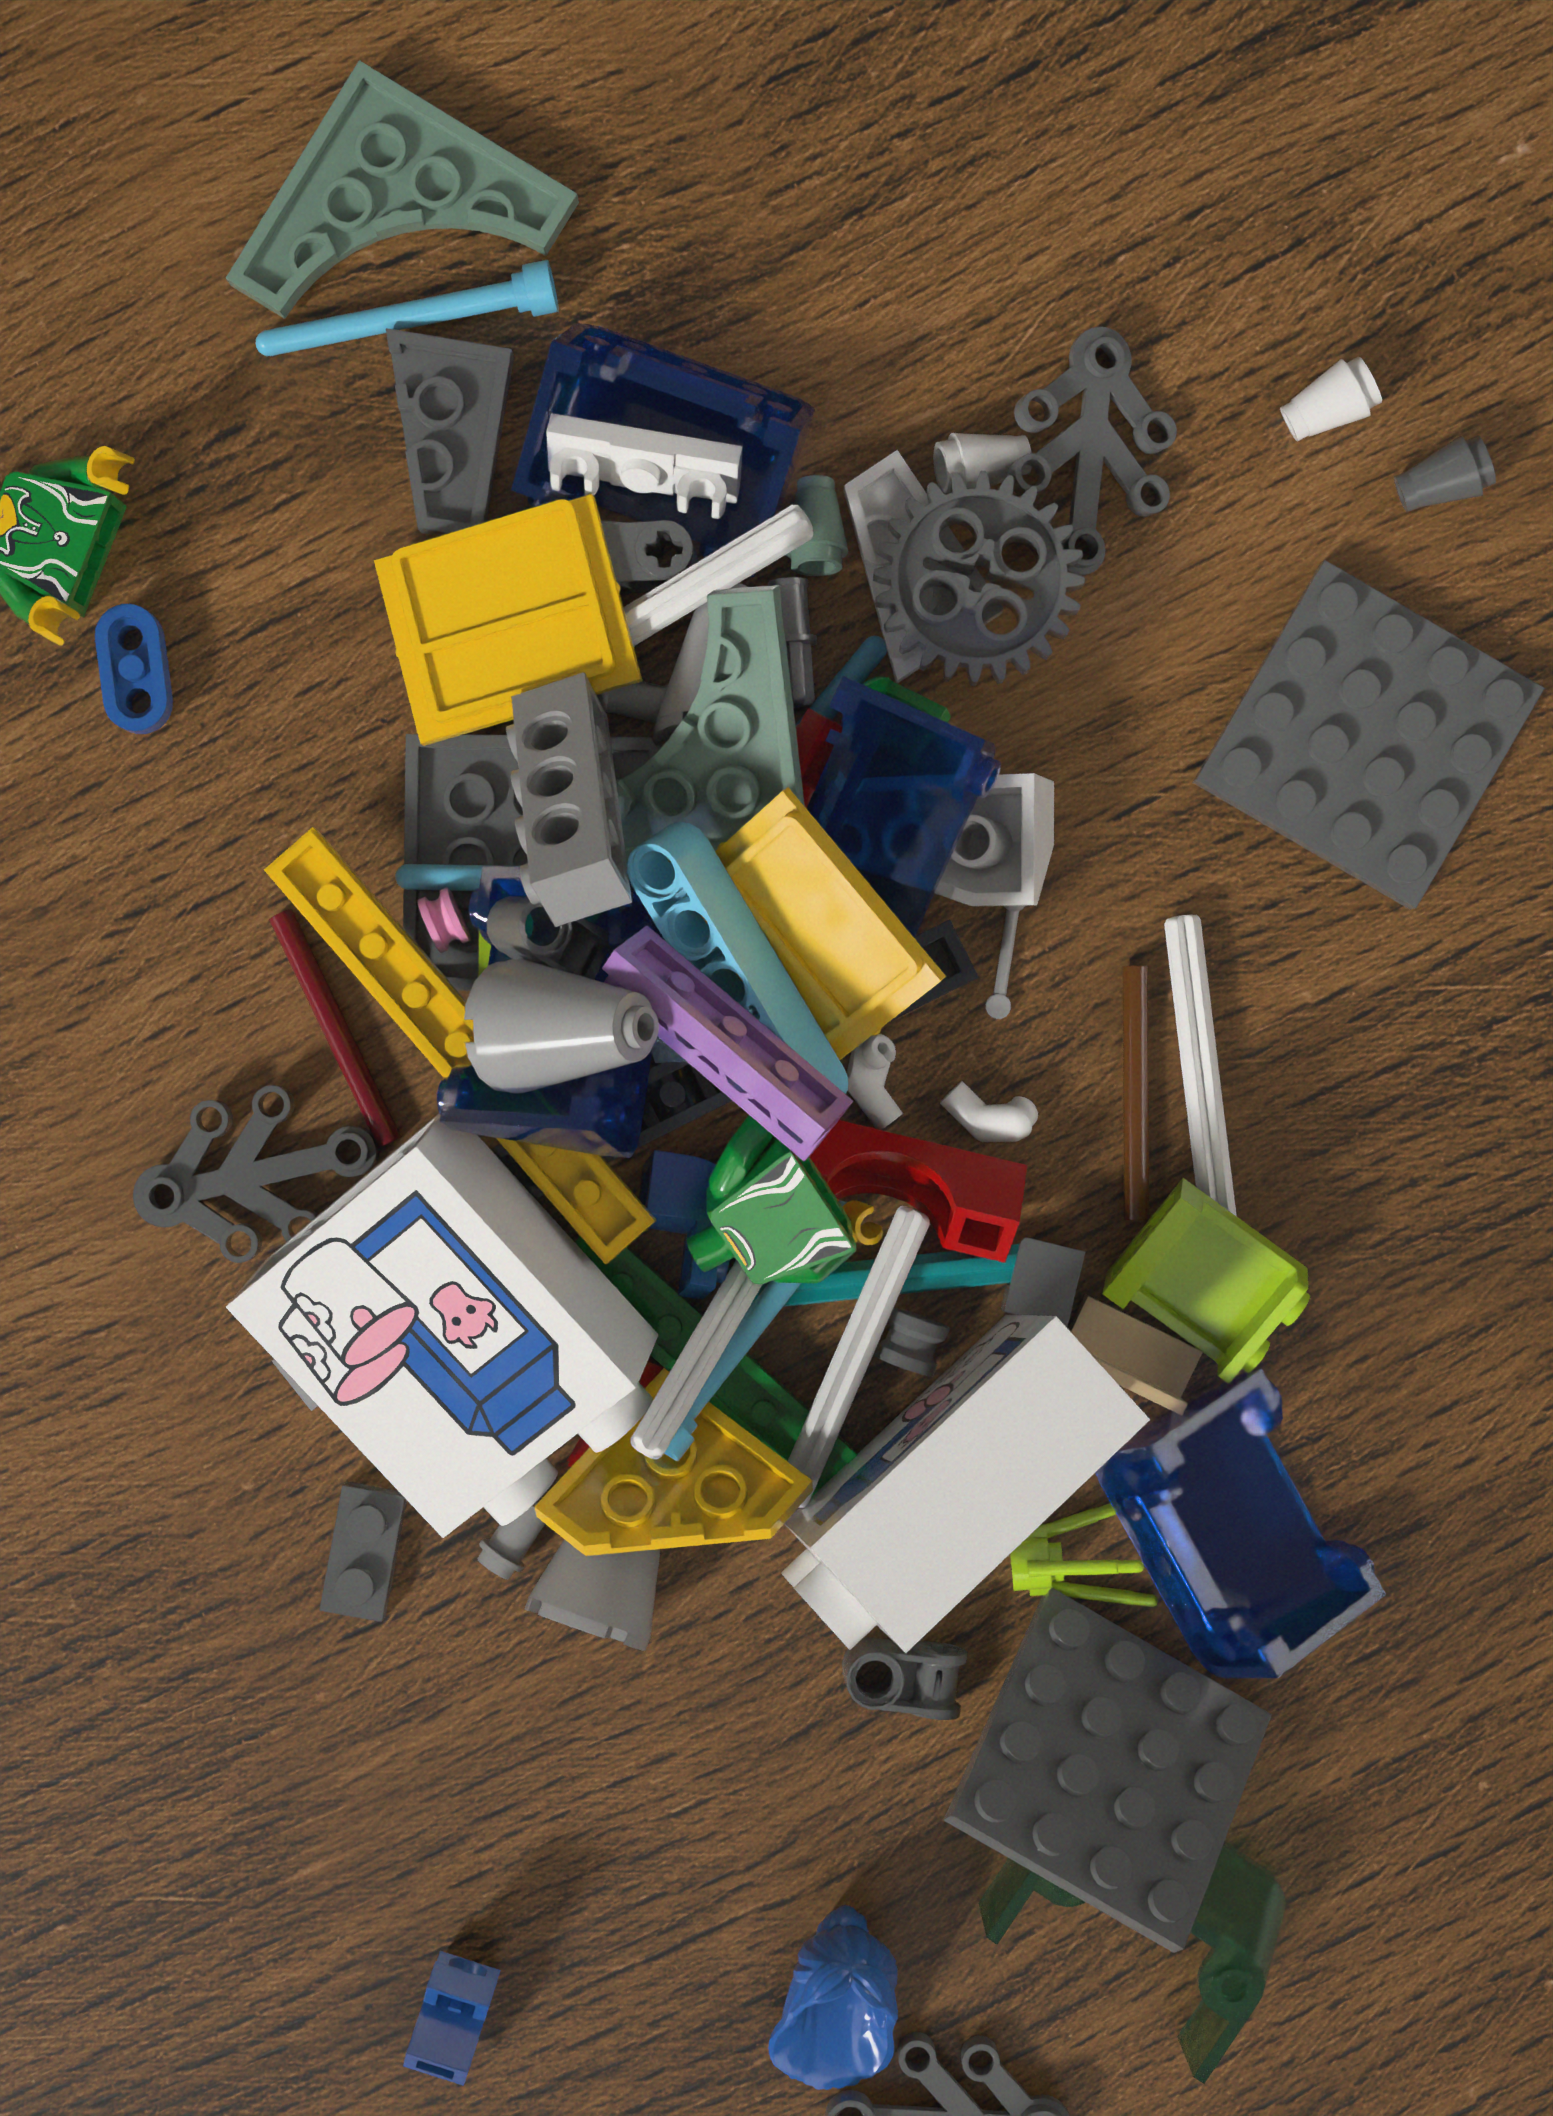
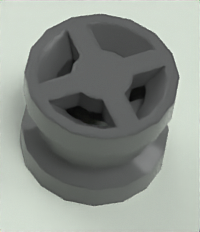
(912, 1341)

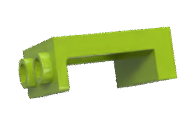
(1210, 1279)

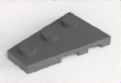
(452, 424)

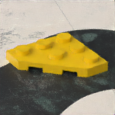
(716, 1493)

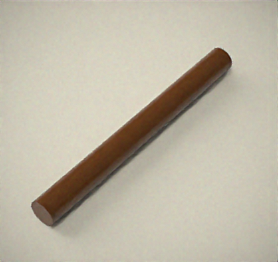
(1135, 1092)

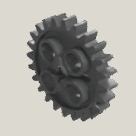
(995, 522)

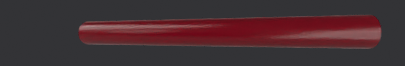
(334, 1028)

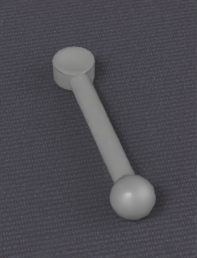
(998, 1004)

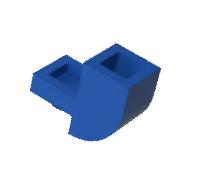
(676, 1195)
(451, 2018)

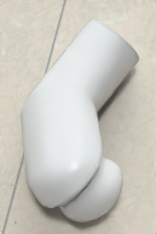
(867, 1078)
(990, 1122)

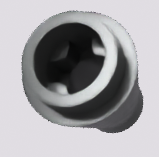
(1448, 475)

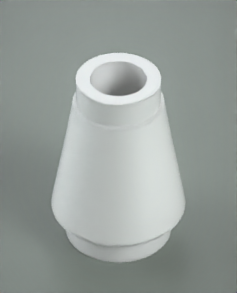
(1332, 400)
(976, 453)

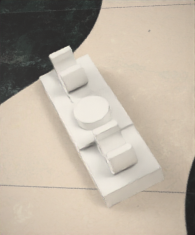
(643, 461)

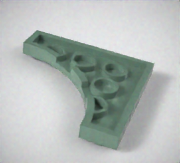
(385, 170)
(737, 736)

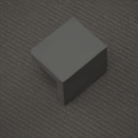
(1043, 1280)

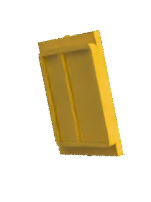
(505, 615)
(826, 924)

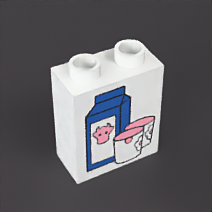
(451, 1330)
(958, 1481)

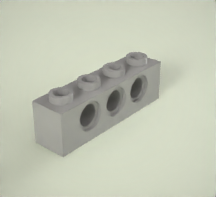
(567, 801)

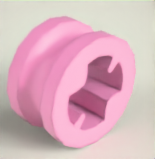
(444, 920)

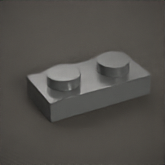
(363, 1551)

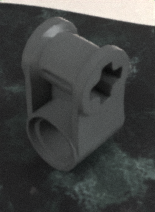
(636, 549)
(571, 947)
(910, 1678)

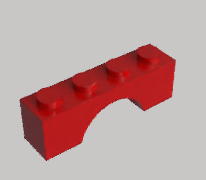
(964, 1194)

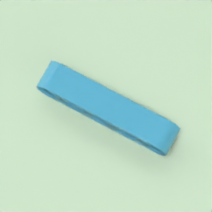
(729, 941)

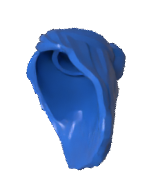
(838, 2006)

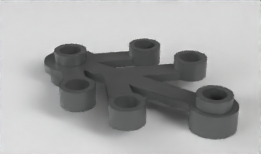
(1094, 438)
(242, 1175)
(949, 2091)

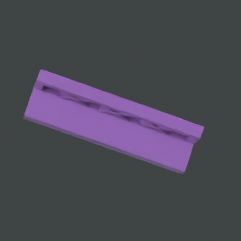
(729, 1044)

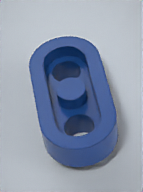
(133, 671)

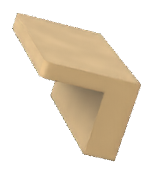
(1136, 1353)

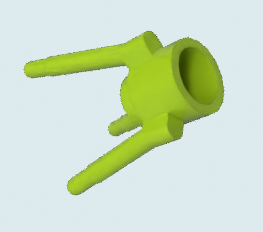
(1040, 1564)

